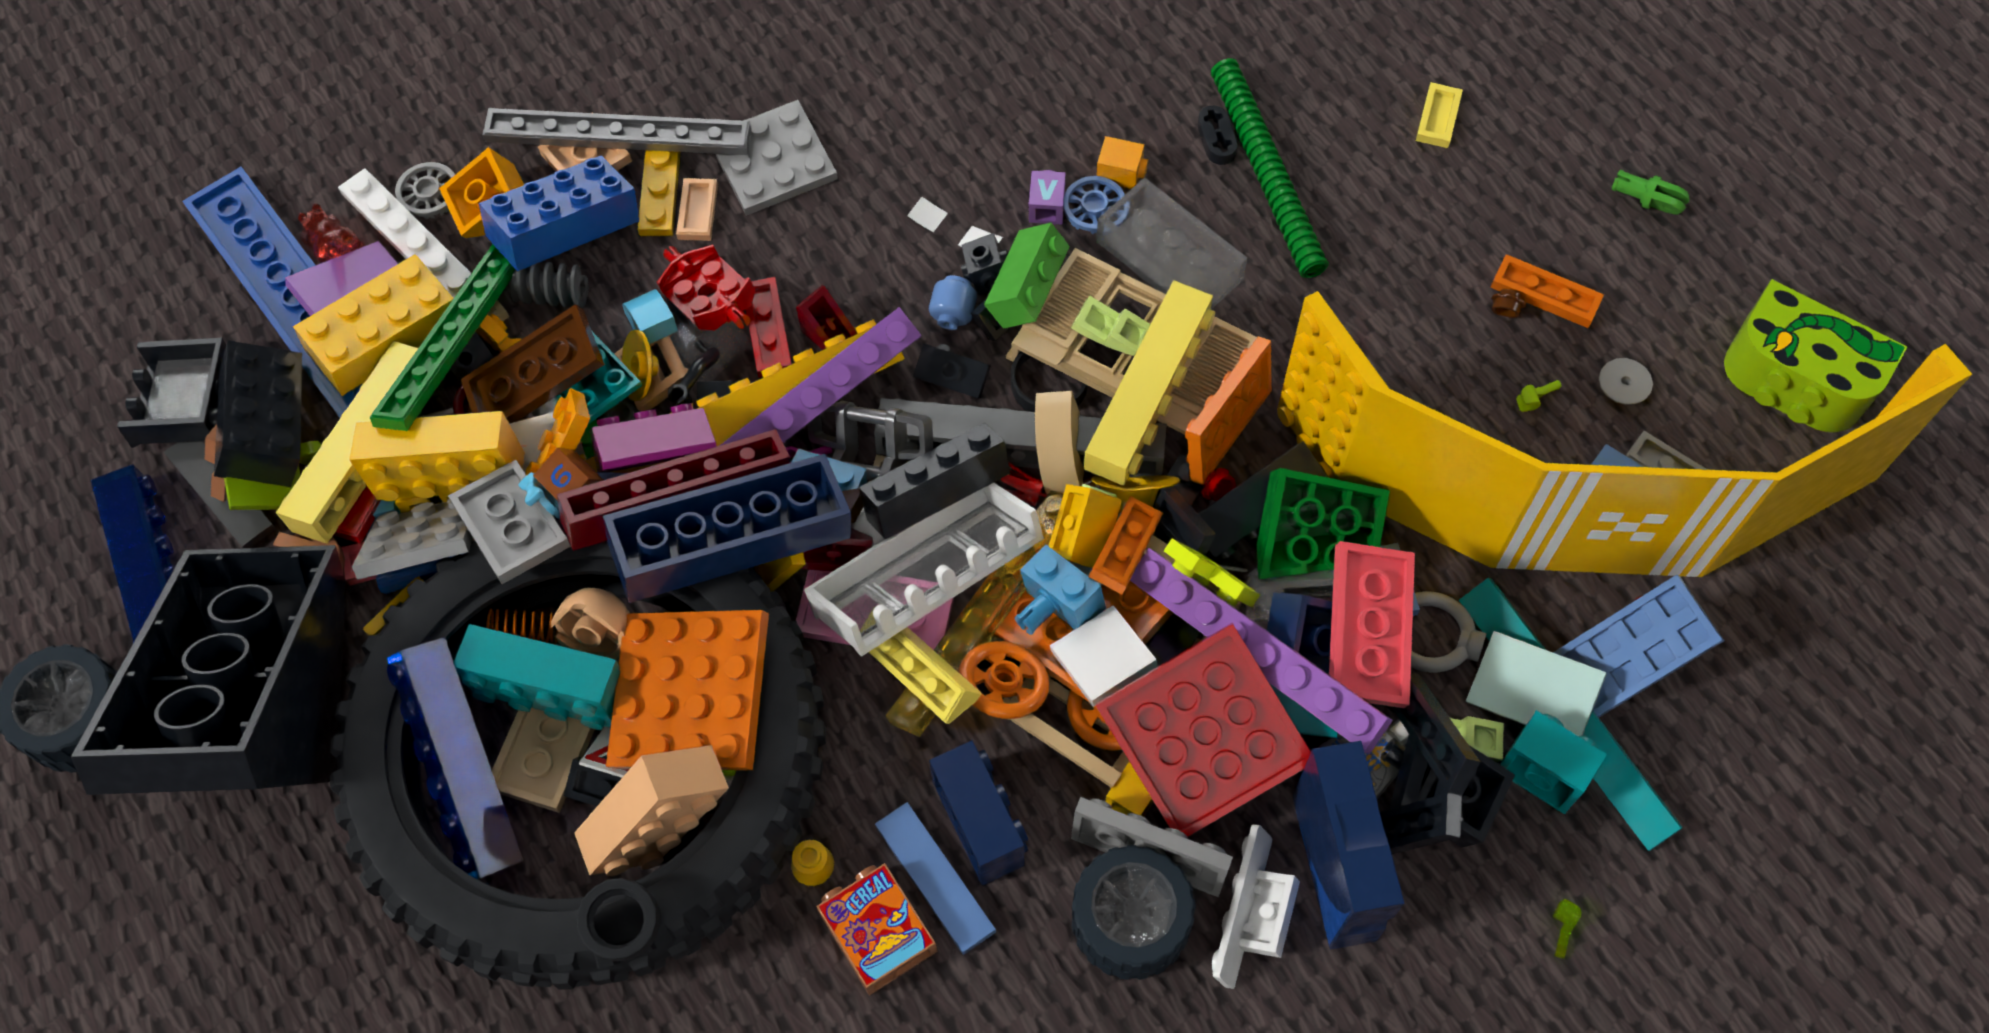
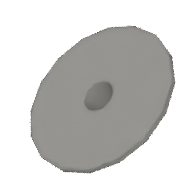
(1625, 381)

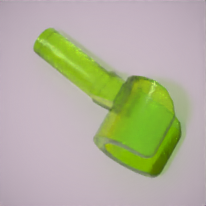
(1569, 914)

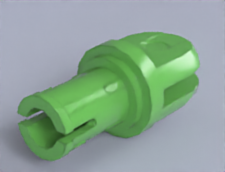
(1652, 192)

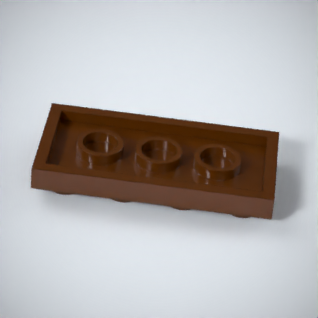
(535, 367)

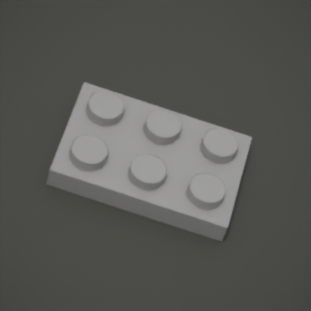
(504, 526)

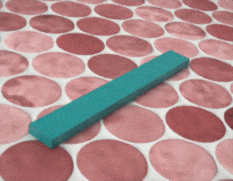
(1617, 774)

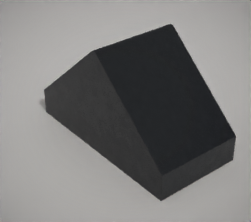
(226, 678)

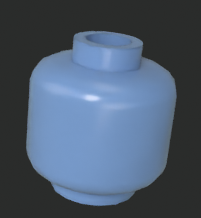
(953, 302)

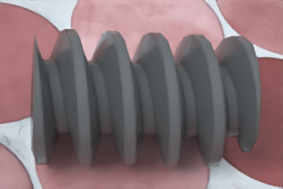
(550, 286)

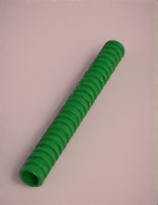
(1269, 168)

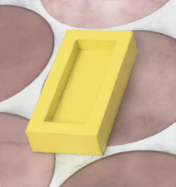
(1439, 115)

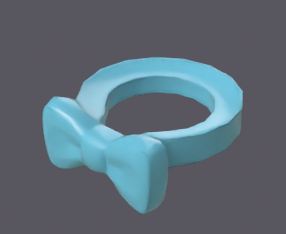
(537, 492)

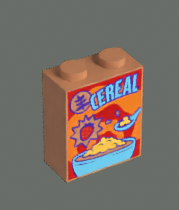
(876, 927)

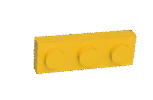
(659, 193)

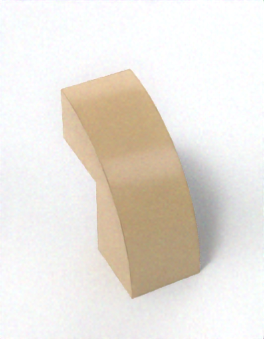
(1057, 440)

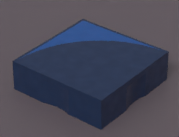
(1346, 845)

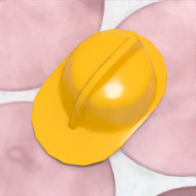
(1140, 487)

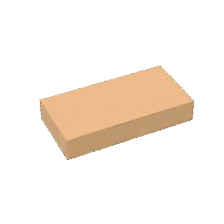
(697, 209)

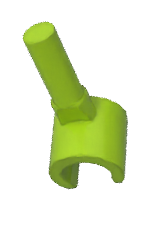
(1529, 396)

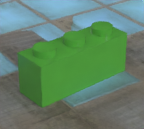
(1027, 275)

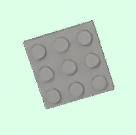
(780, 160)
(412, 539)

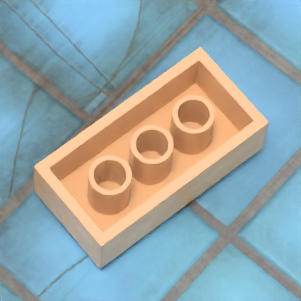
(651, 810)

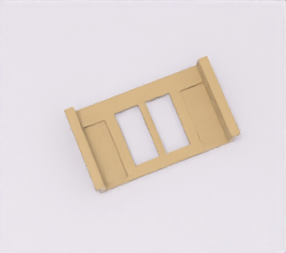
(1059, 346)

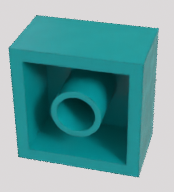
(1553, 761)

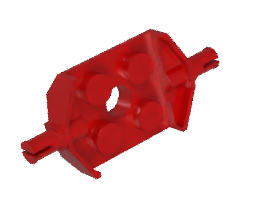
(698, 274)

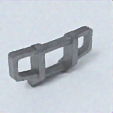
(895, 433)

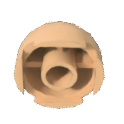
(591, 622)

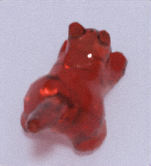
(327, 235)

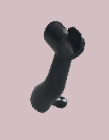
(698, 367)

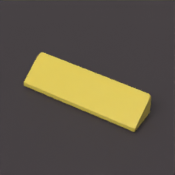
(926, 675)

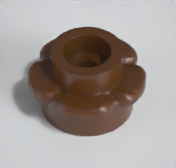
(1507, 303)

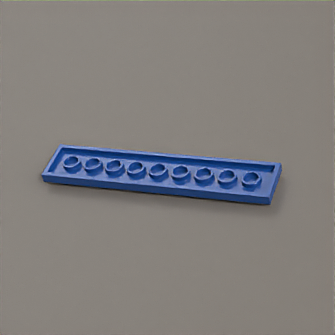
(261, 256)

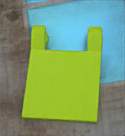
(264, 496)

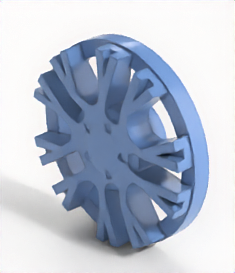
(1093, 202)

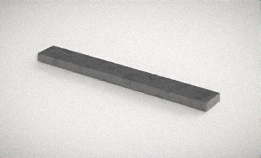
(617, 131)

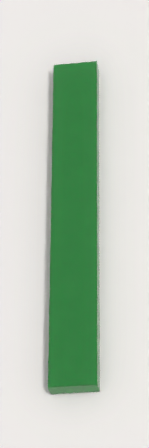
(443, 343)

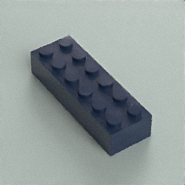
(727, 527)

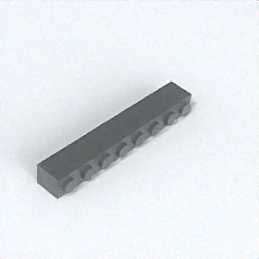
(1013, 426)

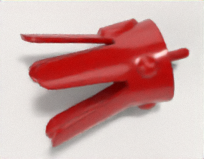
(1029, 487)

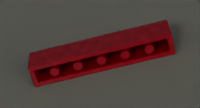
(584, 507)

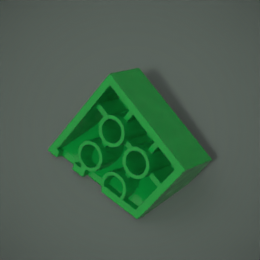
(1311, 515)

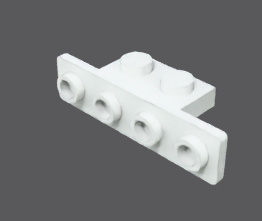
(1257, 912)

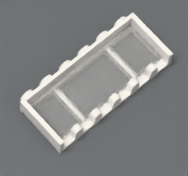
(923, 567)

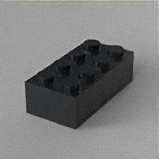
(259, 414)

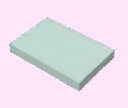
(1525, 678)

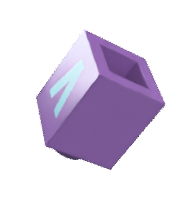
(1046, 197)

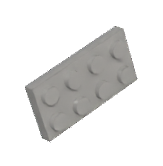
(1105, 829)

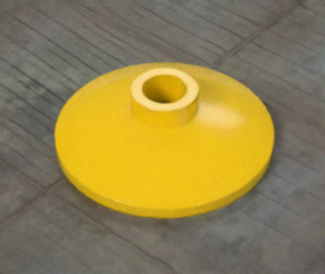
(640, 361)

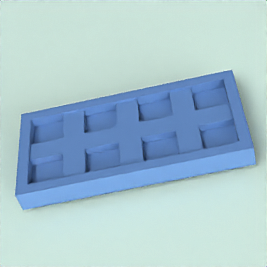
(1644, 642)

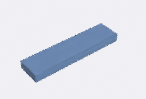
(935, 878)

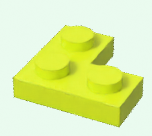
(1205, 571)

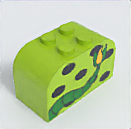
(1810, 360)

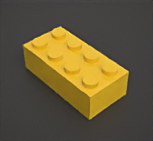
(361, 326)
(433, 455)

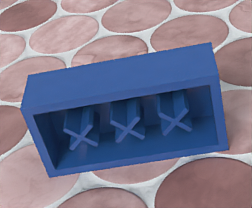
(559, 212)

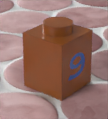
(565, 472)

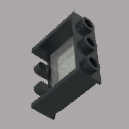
(176, 392)

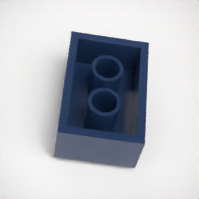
(1303, 625)
(979, 811)

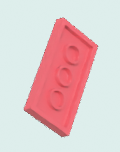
(1372, 622)

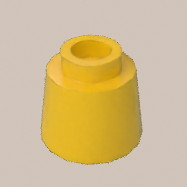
(812, 863)

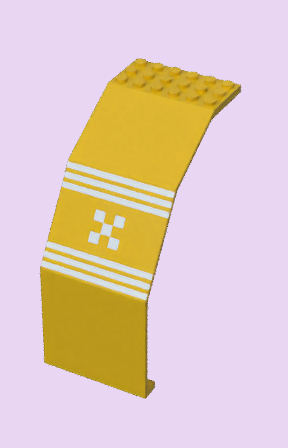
(1569, 516)

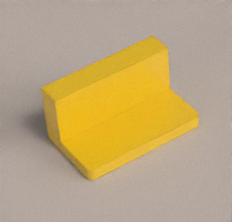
(1084, 524)

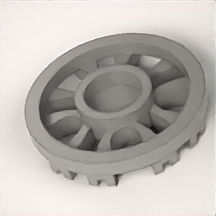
(424, 189)

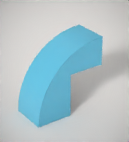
(650, 315)

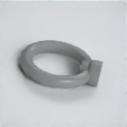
(1469, 643)

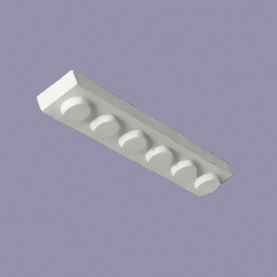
(403, 229)

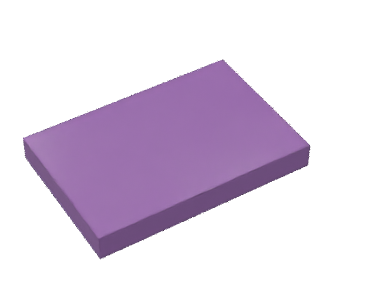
(339, 276)

